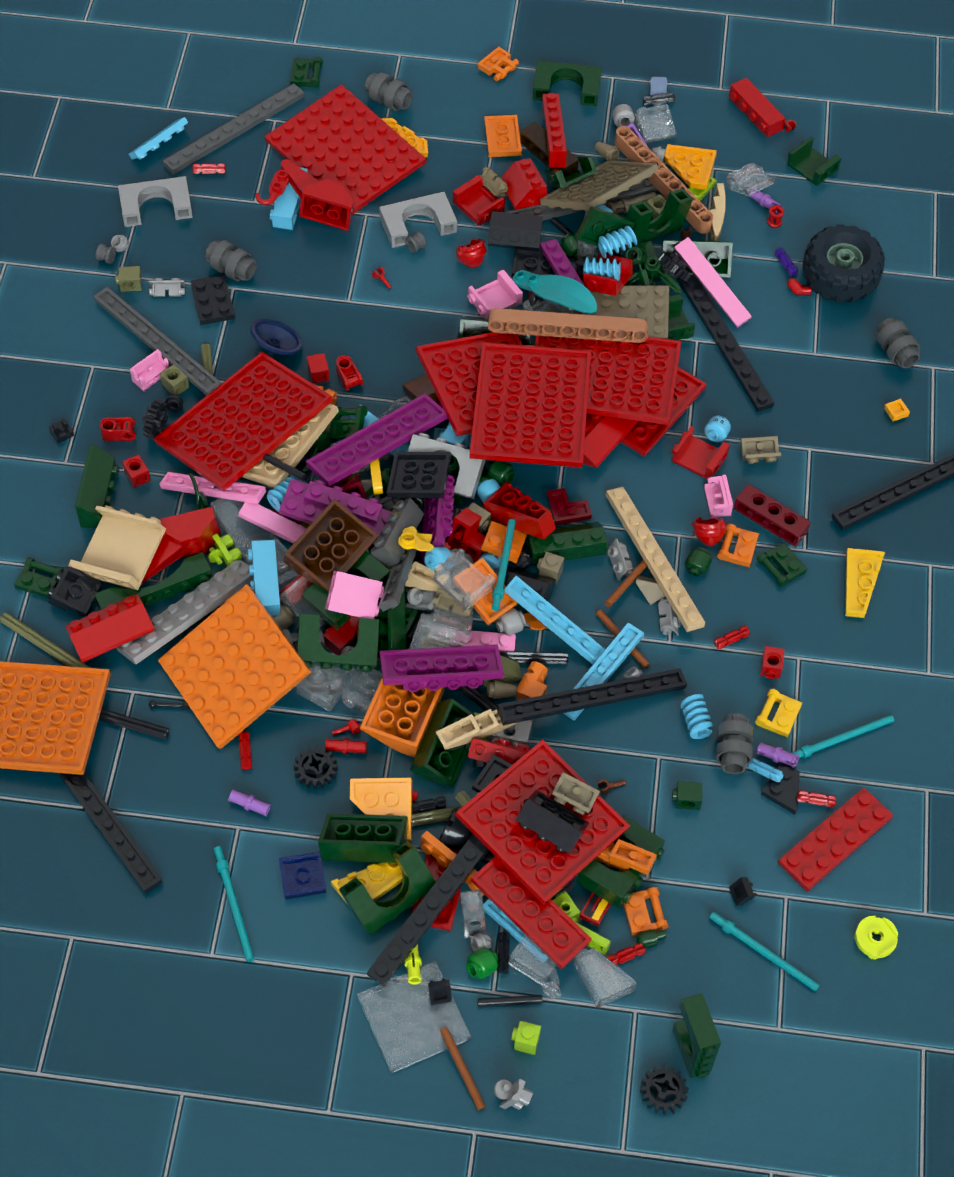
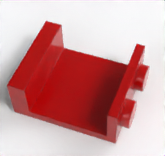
(609, 285)
(699, 455)

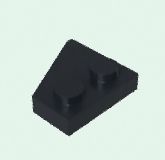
(784, 792)

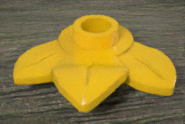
(412, 540)

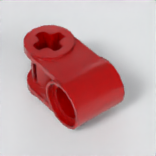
(348, 373)
(116, 429)

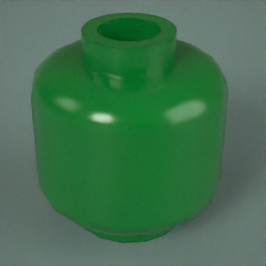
(482, 963)

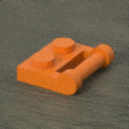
(744, 548)
(638, 915)

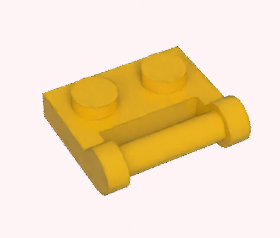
(784, 716)

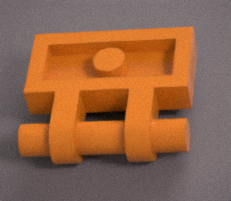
(493, 62)

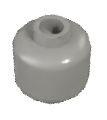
(623, 115)
(511, 622)

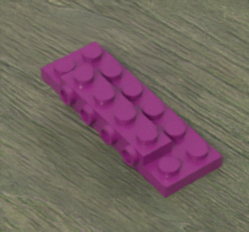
(309, 500)
(438, 517)
(441, 667)

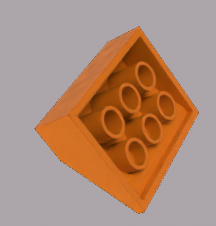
(400, 716)

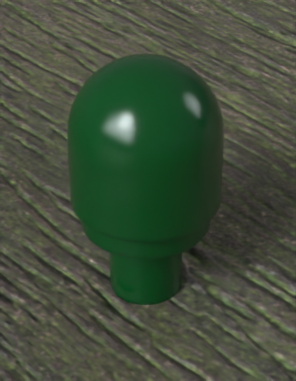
(650, 937)

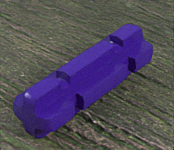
(786, 262)

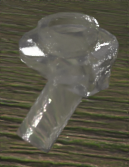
(552, 988)

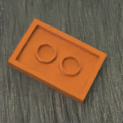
(502, 136)
(484, 604)

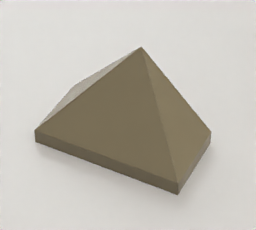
(650, 589)

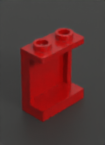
(477, 201)

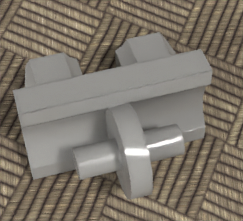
(420, 599)
(512, 1094)

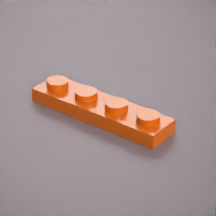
(443, 854)

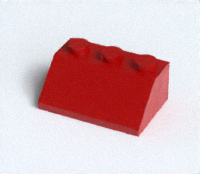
(524, 184)

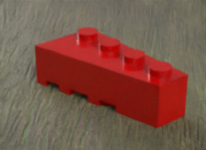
(529, 515)

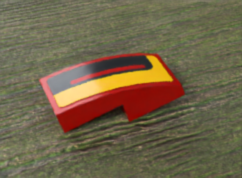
(595, 910)

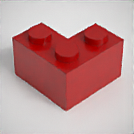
(466, 535)

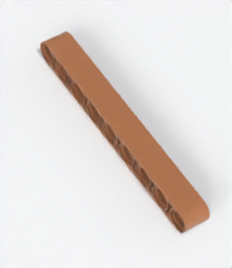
(662, 179)
(568, 325)

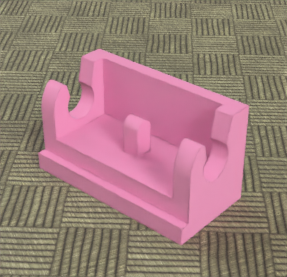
(148, 370)
(718, 496)

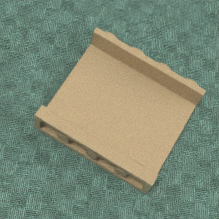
(121, 548)

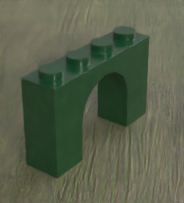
(551, 72)
(667, 222)
(316, 597)
(361, 657)
(415, 885)
(617, 886)
(697, 1036)

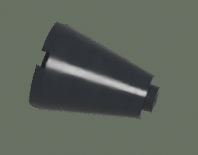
(456, 834)

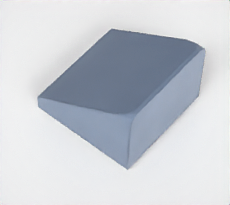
(658, 85)

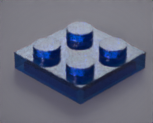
(302, 875)

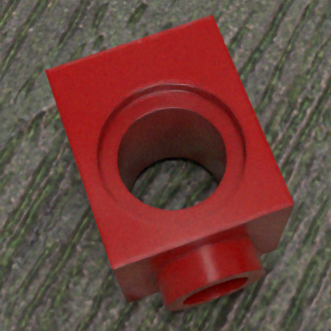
(318, 368)
(136, 471)
(774, 656)

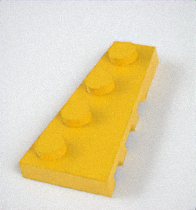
(861, 576)
(376, 879)

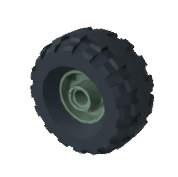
(843, 263)

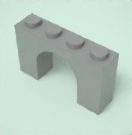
(135, 194)
(433, 206)
(469, 469)

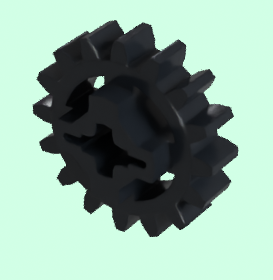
(674, 266)
(155, 418)
(322, 761)
(673, 1093)

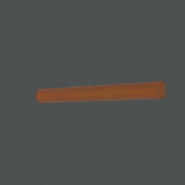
(625, 584)
(615, 630)
(462, 1068)

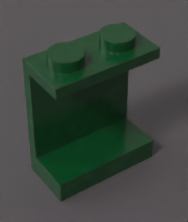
(811, 163)
(557, 179)
(678, 324)

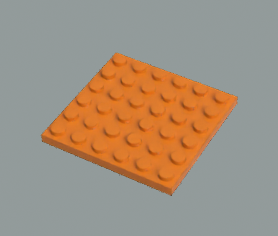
(234, 666)
(49, 716)

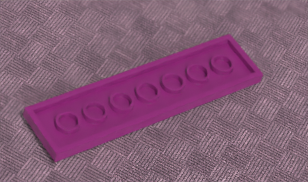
(376, 439)

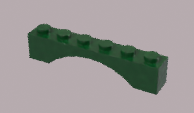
(190, 574)

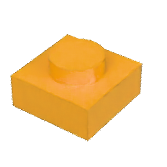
(896, 410)

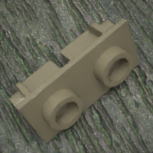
(497, 187)
(444, 601)

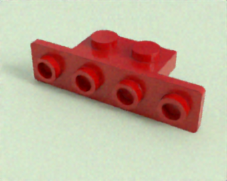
(484, 750)

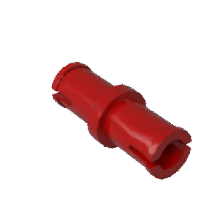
(346, 746)

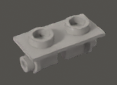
(159, 287)
(619, 558)
(671, 621)

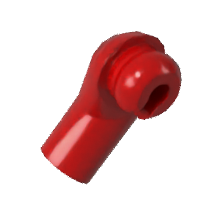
(797, 288)

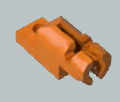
(533, 682)
(626, 856)

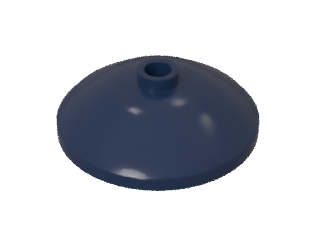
(276, 337)

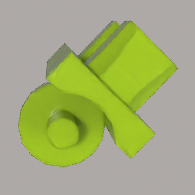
(221, 551)

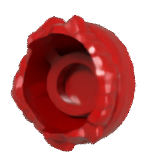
(472, 254)
(709, 530)

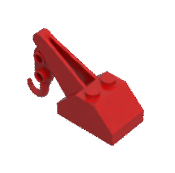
(320, 200)
(184, 537)

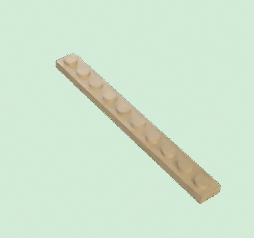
(655, 559)

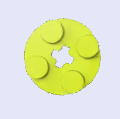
(871, 947)

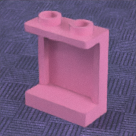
(497, 294)
(354, 595)

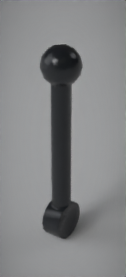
(152, 704)

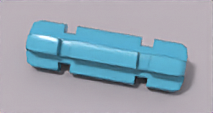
(766, 770)

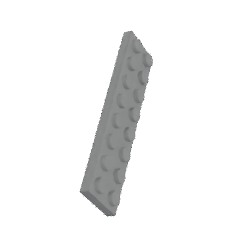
(188, 610)

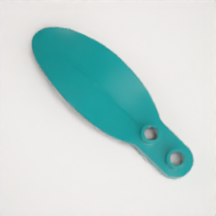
(558, 289)

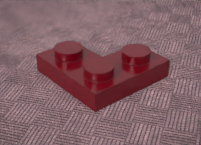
(566, 512)

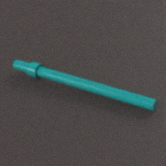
(498, 591)
(806, 750)
(223, 867)
(729, 927)

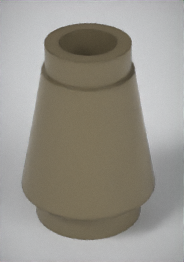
(607, 151)
(500, 690)

